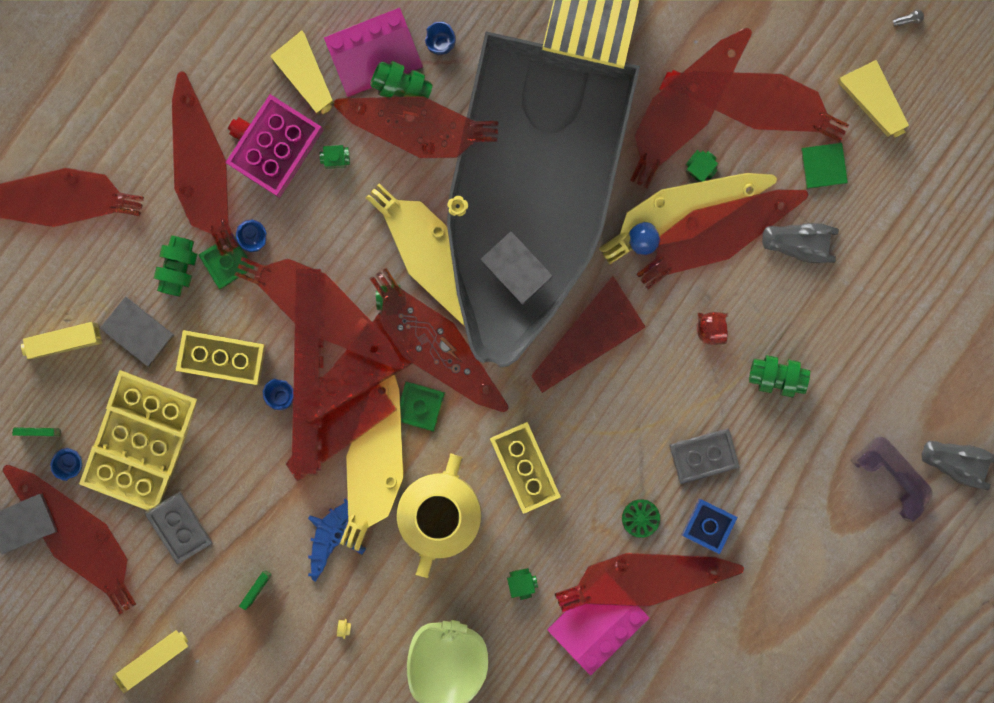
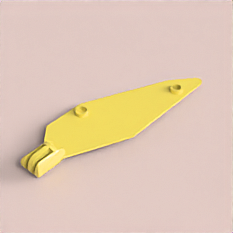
(674, 203)
(422, 245)
(374, 472)

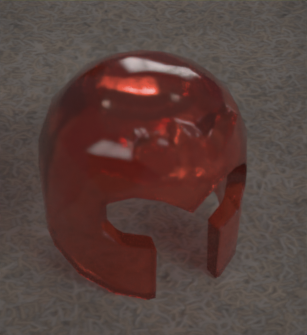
(712, 328)

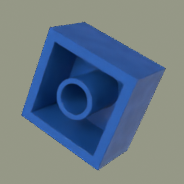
(709, 526)

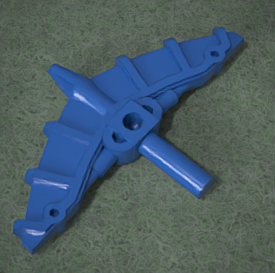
(327, 536)

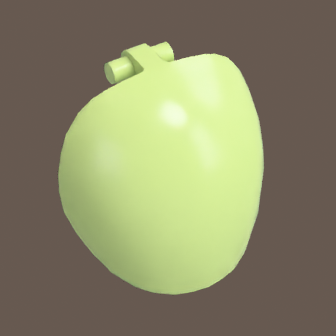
(446, 663)

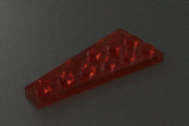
(351, 422)

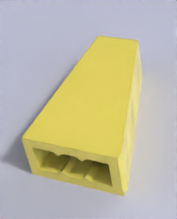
(301, 69)
(874, 96)
(61, 340)
(150, 661)

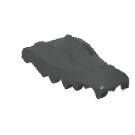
(805, 241)
(961, 462)

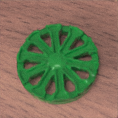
(641, 518)

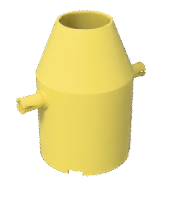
(460, 493)

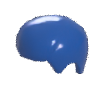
(440, 38)
(251, 235)
(644, 238)
(278, 394)
(66, 464)

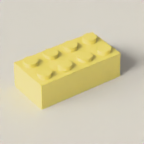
(220, 357)
(525, 467)

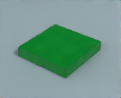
(824, 165)
(224, 267)
(420, 406)
(19, 431)
(255, 590)

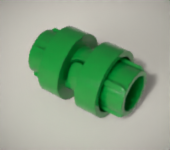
(392, 81)
(179, 251)
(787, 377)

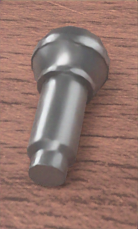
(915, 17)

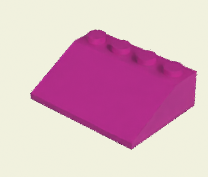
(362, 46)
(274, 146)
(596, 631)

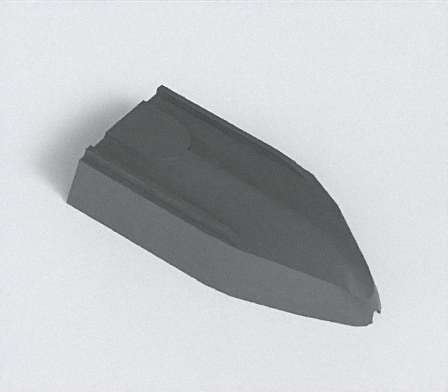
(540, 181)

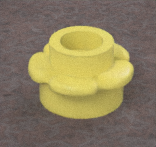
(457, 211)
(343, 628)

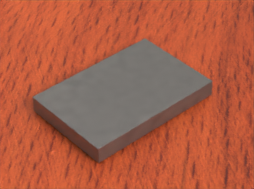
(516, 268)
(136, 331)
(704, 456)
(25, 523)
(178, 527)

